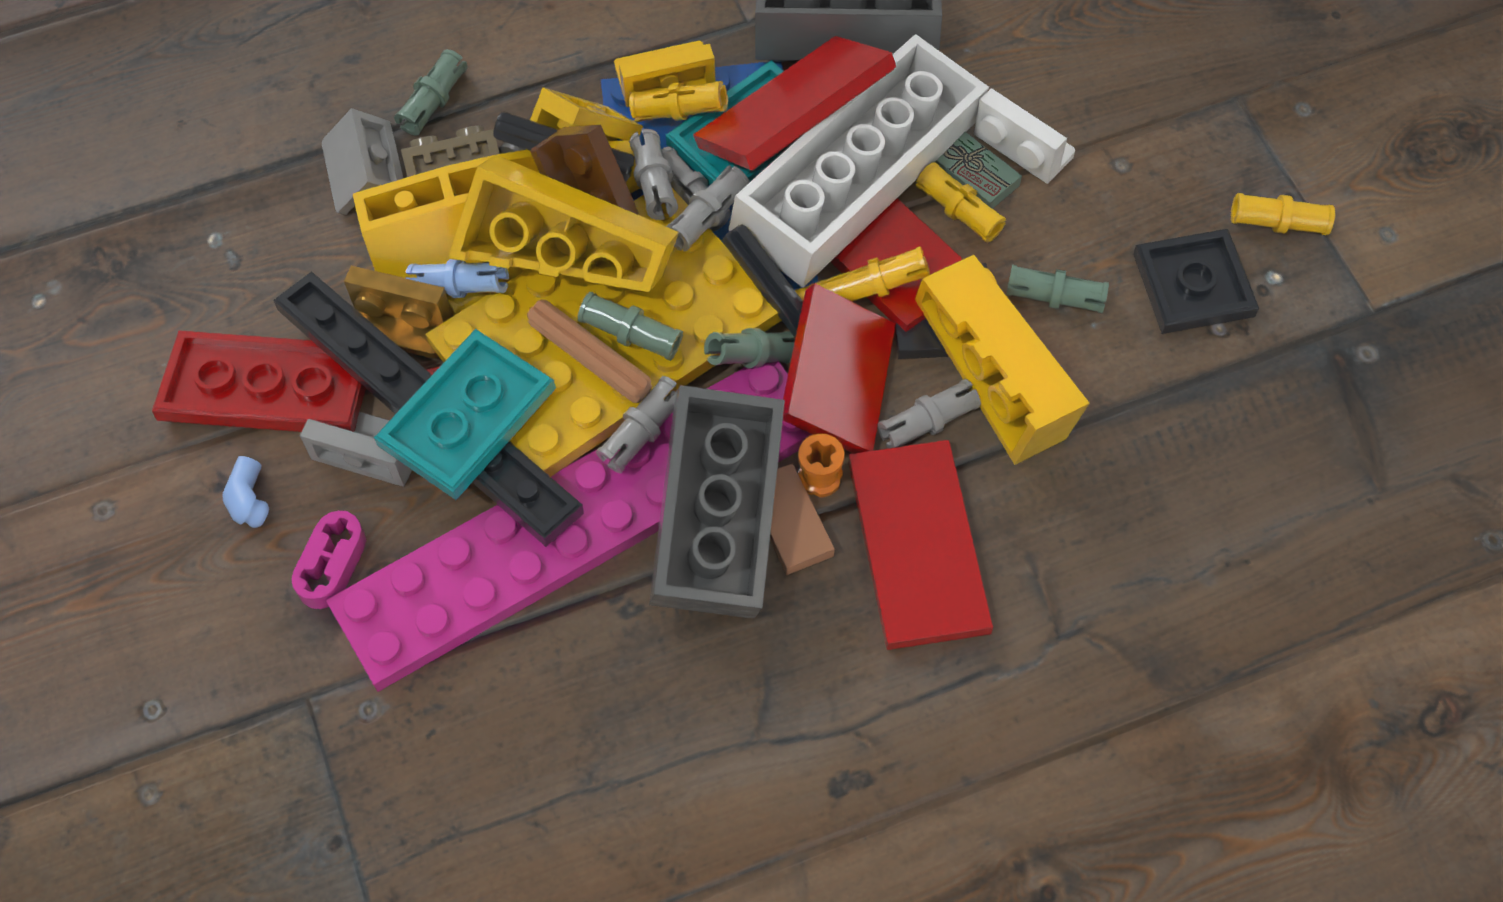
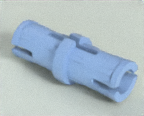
(461, 277)

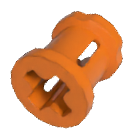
(821, 464)

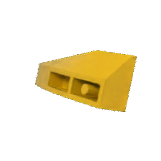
(420, 214)

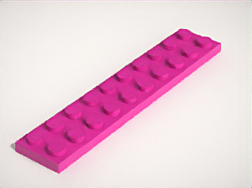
(498, 568)

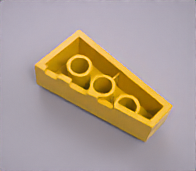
(553, 228)
(992, 346)

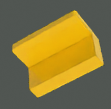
(657, 69)

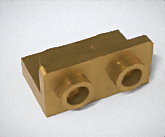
(399, 307)

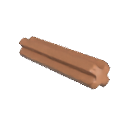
(589, 351)

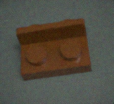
(585, 162)

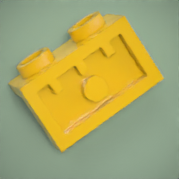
(564, 110)

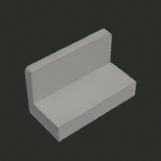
(359, 156)
(354, 450)

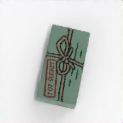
(980, 168)

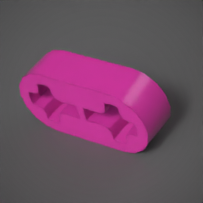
(321, 552)

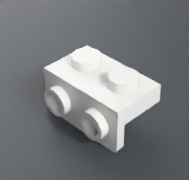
(1021, 136)

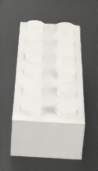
(858, 161)

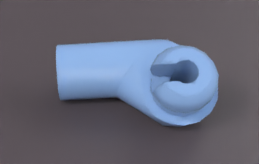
(239, 496)

